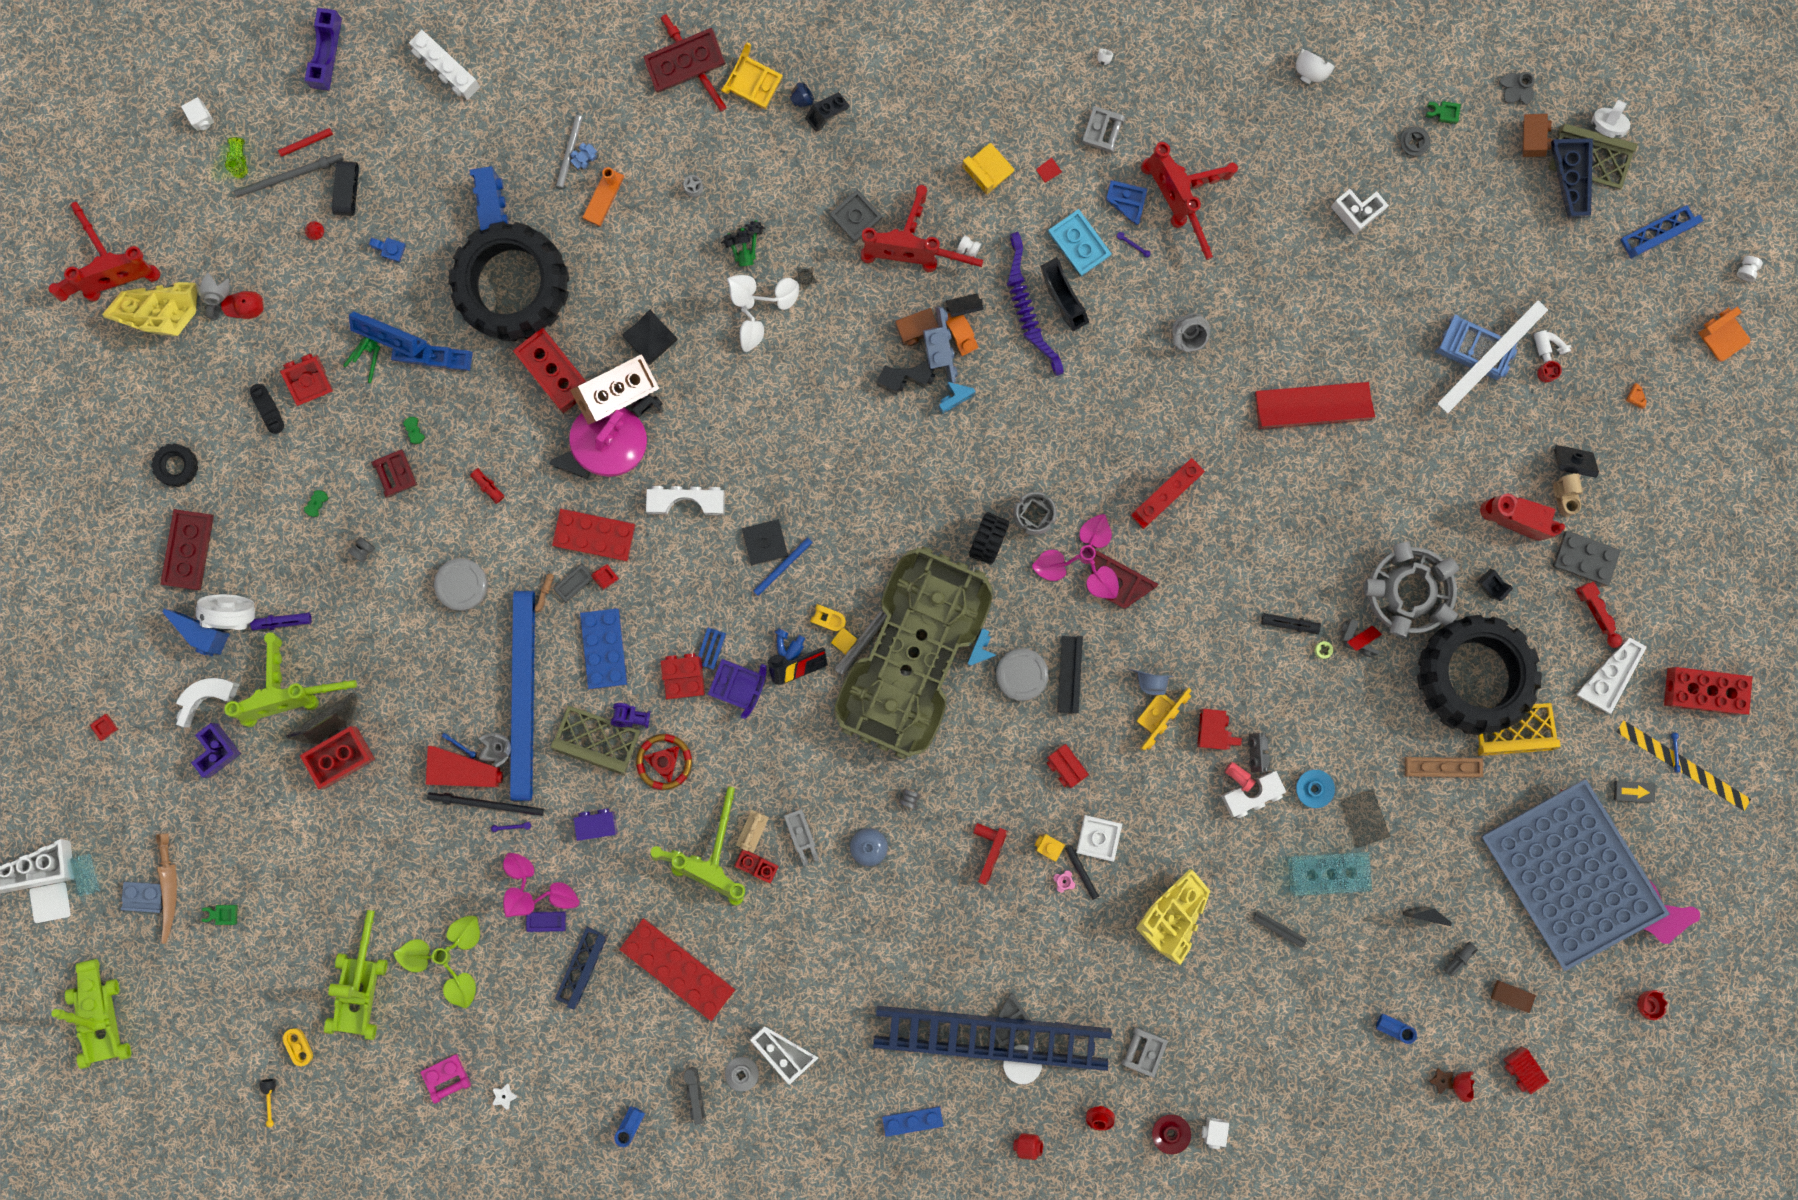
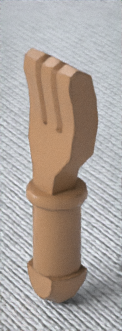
(545, 590)

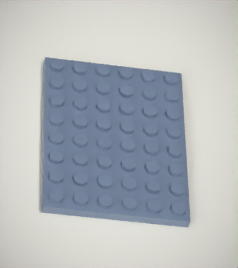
(1575, 874)

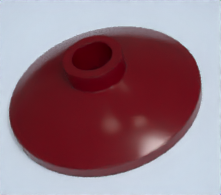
(1175, 1143)

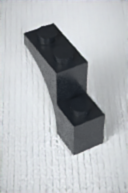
(1062, 293)
(893, 378)

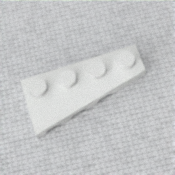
(1612, 677)

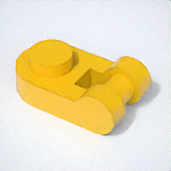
(834, 622)

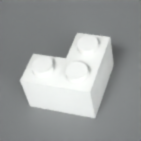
(1358, 214)

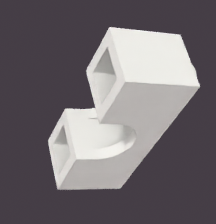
(1269, 789)

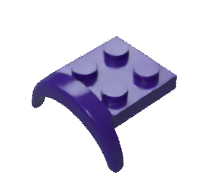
(738, 685)

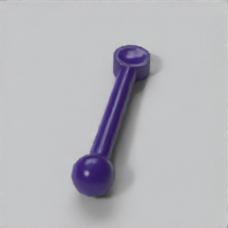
(1120, 236)
(527, 825)

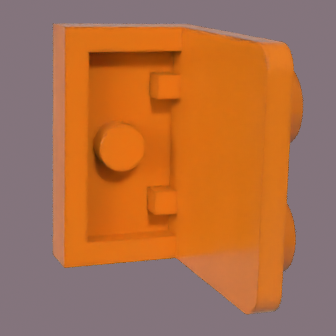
(1724, 334)

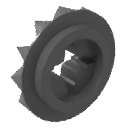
(1416, 133)

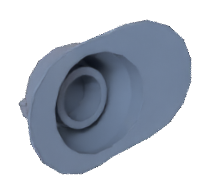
(1152, 683)

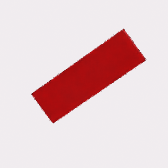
(1364, 638)

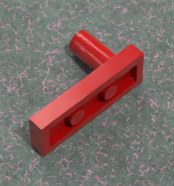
(998, 838)

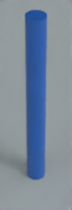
(783, 566)

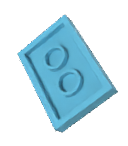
(1079, 243)

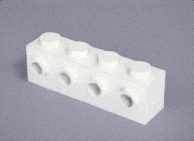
(447, 68)

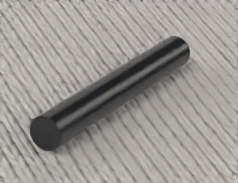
(1081, 871)

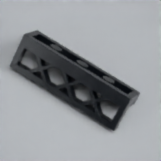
(1070, 674)

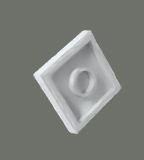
(1099, 838)

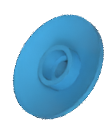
(1325, 788)

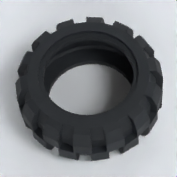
(471, 261)
(1513, 650)

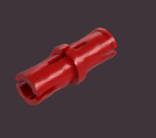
(487, 485)

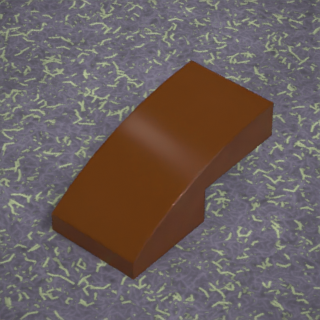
(1513, 996)

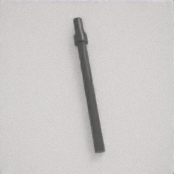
(324, 162)

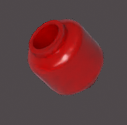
(1028, 1146)

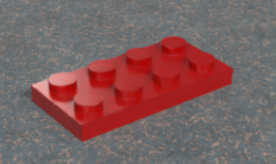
(593, 535)

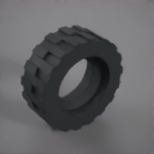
(162, 456)

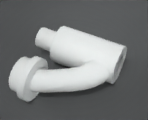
(1543, 344)

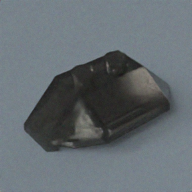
(327, 723)

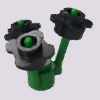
(743, 236)

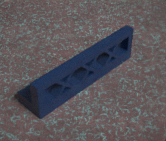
(586, 972)

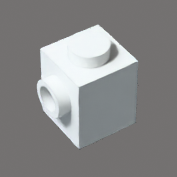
(1215, 1132)

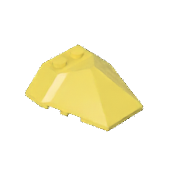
(157, 310)
(1173, 917)

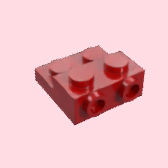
(306, 379)
(683, 676)

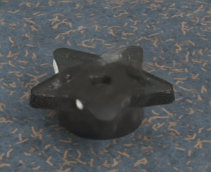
(805, 272)

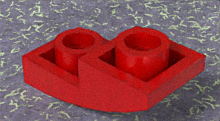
(756, 866)

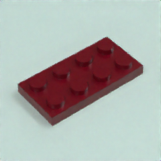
(684, 60)
(187, 549)

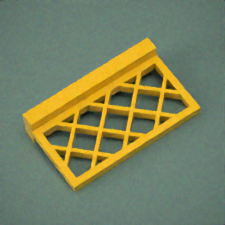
(1523, 745)

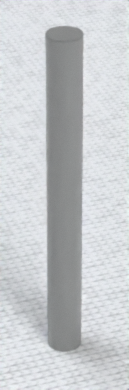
(570, 148)

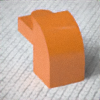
(961, 334)

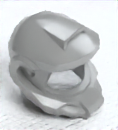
(1190, 332)

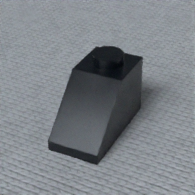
(568, 463)

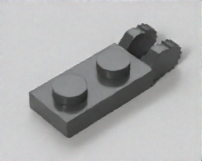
(694, 1094)

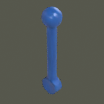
(1675, 736)
(472, 754)

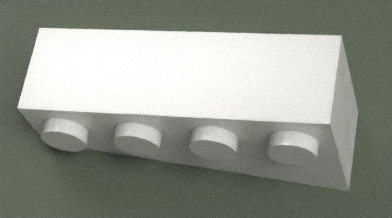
(40, 868)

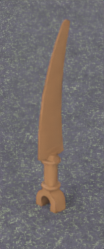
(168, 885)

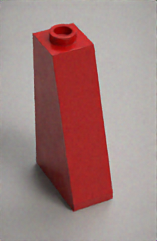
(459, 770)

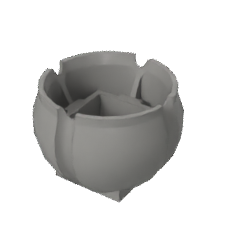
(1041, 502)

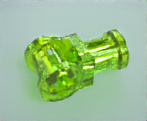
(235, 159)

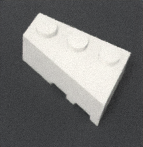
(783, 1055)

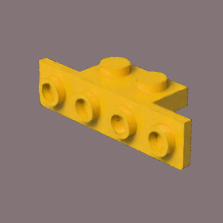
(1158, 713)

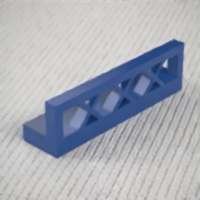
(1666, 235)
(386, 334)

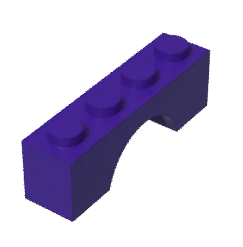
(327, 30)

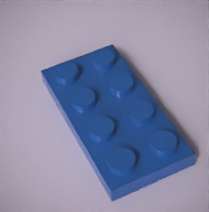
(603, 648)

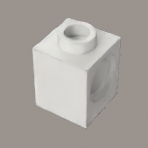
(197, 114)

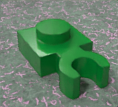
(1447, 112)
(223, 914)

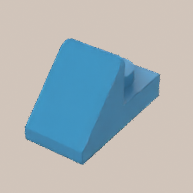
(960, 394)
(978, 654)

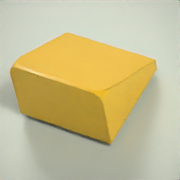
(844, 641)

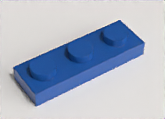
(912, 1121)

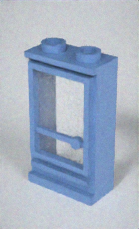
(1469, 343)

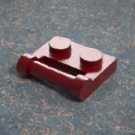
(400, 471)

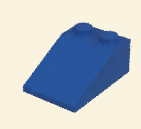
(206, 640)

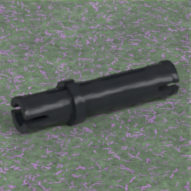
(1313, 627)

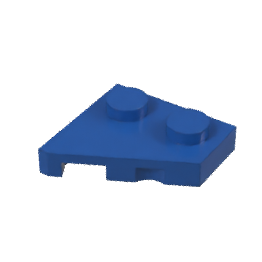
(1127, 199)

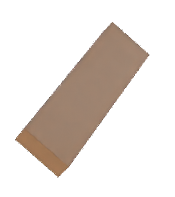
(1443, 767)

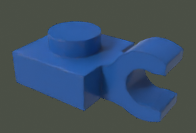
(390, 249)

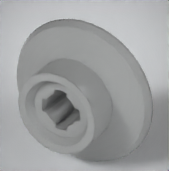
(741, 1064)

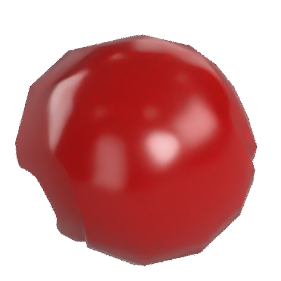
(1652, 1005)
(1464, 1086)

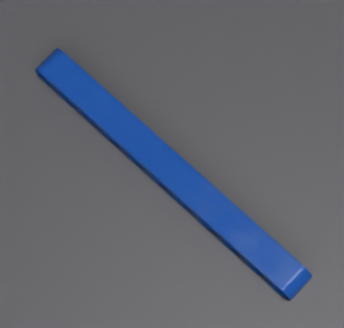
(522, 696)

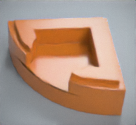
(1636, 396)

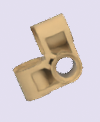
(1567, 491)

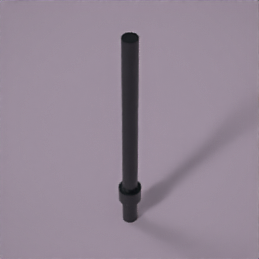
(448, 798)

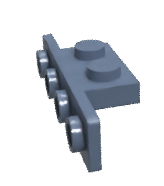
(938, 347)

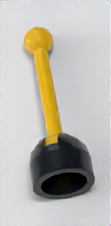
(267, 1087)

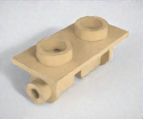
(752, 831)

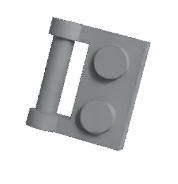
(1097, 127)
(1150, 1055)

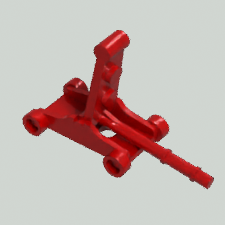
(1176, 188)
(905, 246)

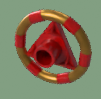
(664, 762)

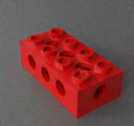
(540, 368)
(1738, 689)

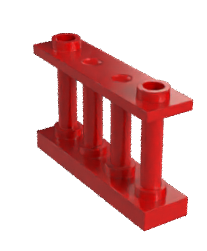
(1167, 493)

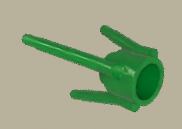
(365, 345)

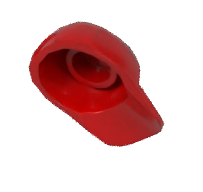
(234, 306)

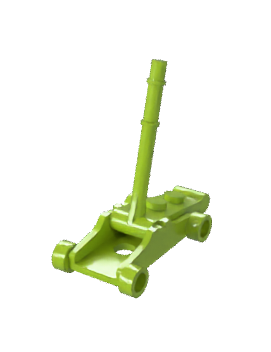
(706, 872)
(94, 1012)

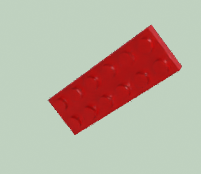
(677, 969)

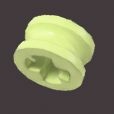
(1318, 647)

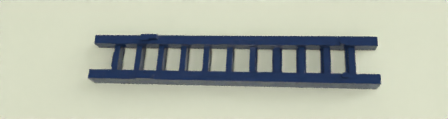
(991, 1052)

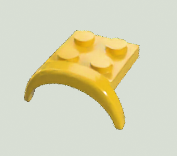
(752, 80)

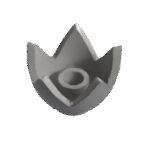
(210, 292)
(492, 748)

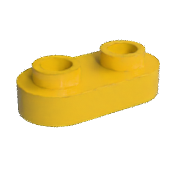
(296, 1047)

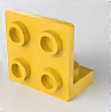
(988, 168)

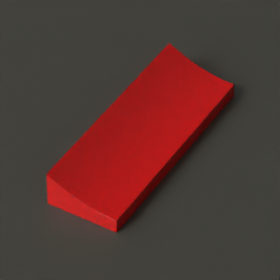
(1314, 405)

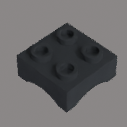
(649, 337)

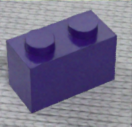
(595, 825)

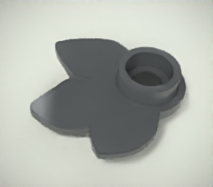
(1516, 89)

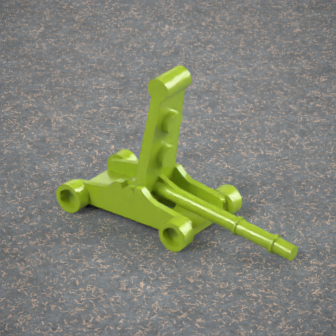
(273, 698)
(347, 991)

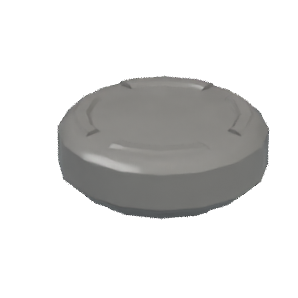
(461, 584)
(1022, 674)

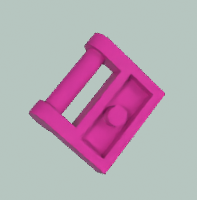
(442, 1072)

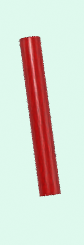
(305, 142)

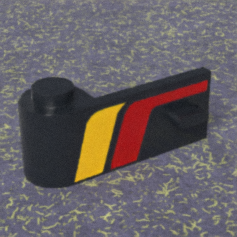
(784, 671)

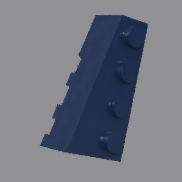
(1574, 170)

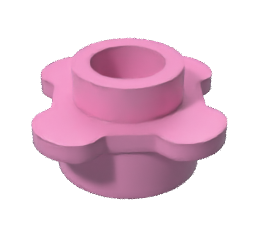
(1064, 886)

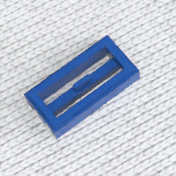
(721, 641)

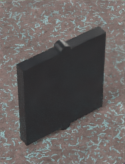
(964, 305)

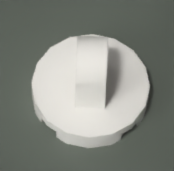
(1612, 121)

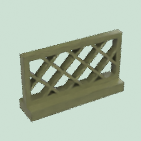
(1602, 142)
(590, 756)

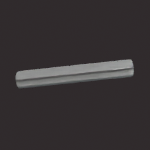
(861, 643)

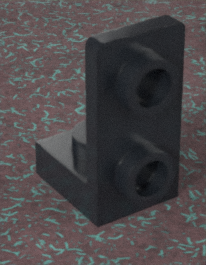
(825, 109)

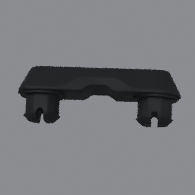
(267, 408)

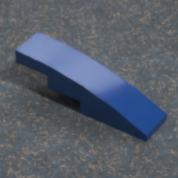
(437, 357)

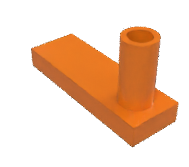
(603, 196)

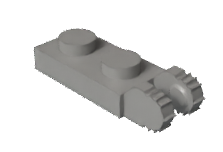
(801, 834)

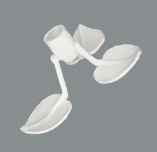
(741, 293)

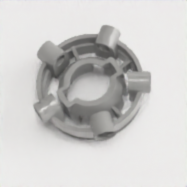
(1388, 588)

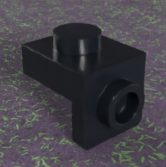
(643, 405)
(1494, 585)

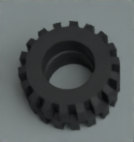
(989, 538)

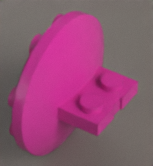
(610, 444)

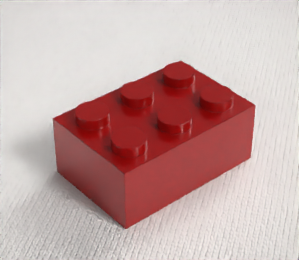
(337, 757)

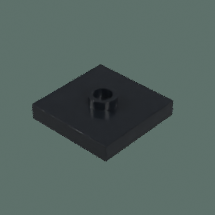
(1576, 461)
(765, 542)

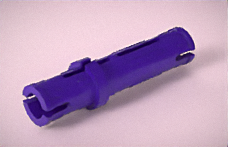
(272, 622)

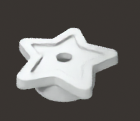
(504, 1091)

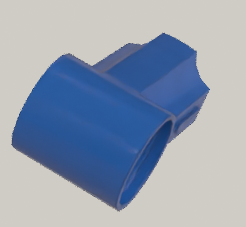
(1395, 1028)
(629, 1125)

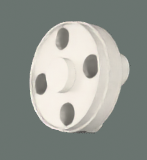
(225, 611)

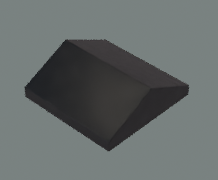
(1427, 914)

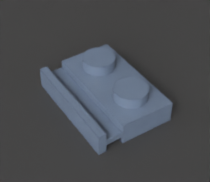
(142, 897)

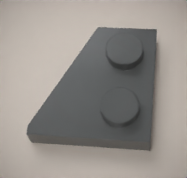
(1013, 1010)

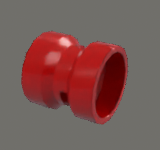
(1550, 368)

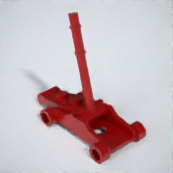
(104, 271)

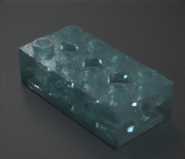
(1339, 883)

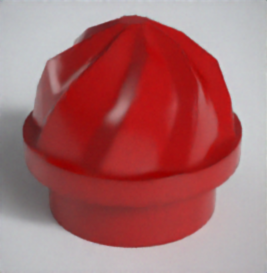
(314, 230)

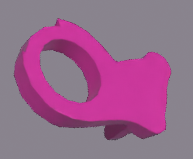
(1674, 924)

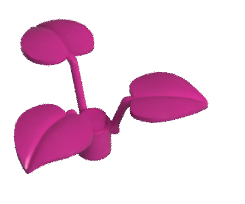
(1093, 532)
(521, 903)

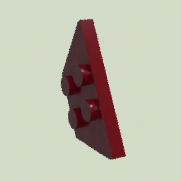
(1131, 583)

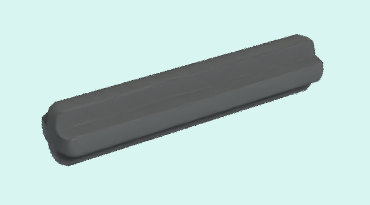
(1279, 929)

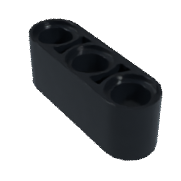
(345, 188)

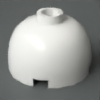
(1312, 67)

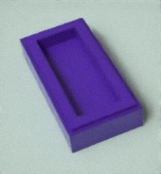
(546, 921)

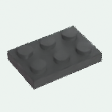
(1586, 558)

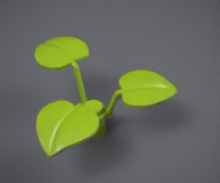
(414, 958)

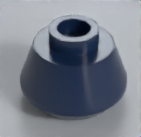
(801, 95)

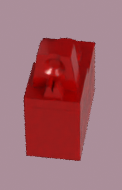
(1213, 732)

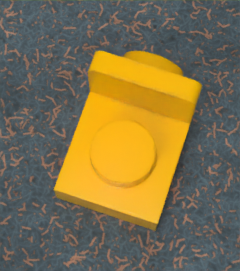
(1049, 847)

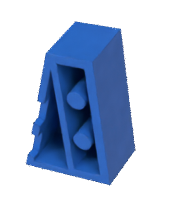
(488, 196)

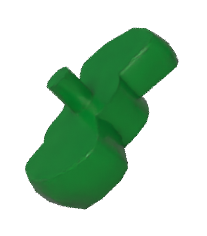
(413, 430)
(316, 503)

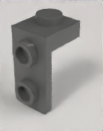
(1348, 629)

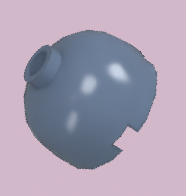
(868, 847)

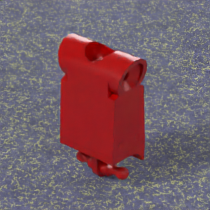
(1522, 516)

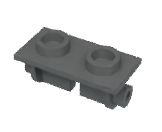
(1258, 761)

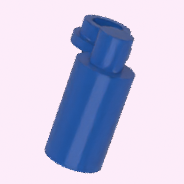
(793, 650)

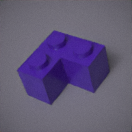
(218, 752)

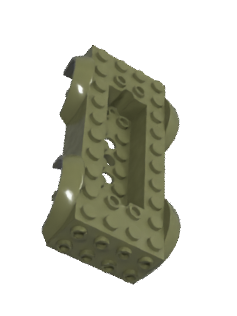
(908, 710)

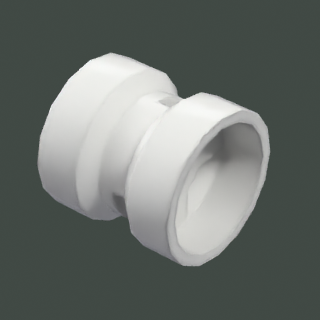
(968, 247)
(1749, 268)

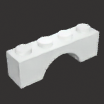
(661, 500)

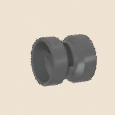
(361, 549)

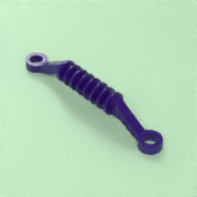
(1033, 334)

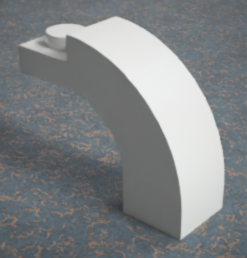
(200, 691)

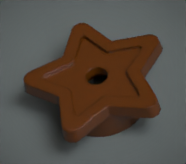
(1437, 1080)

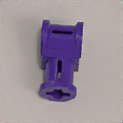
(629, 716)

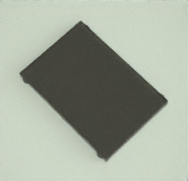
(1365, 818)

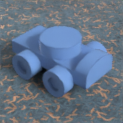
(584, 156)

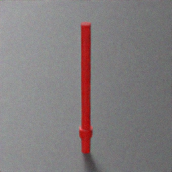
(674, 33)

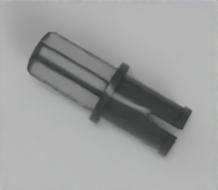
(1461, 959)

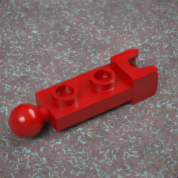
(1589, 594)

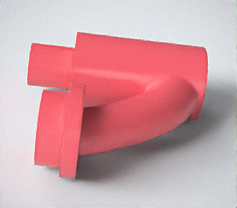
(1240, 776)

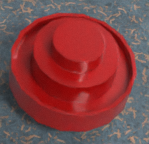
(1100, 1118)

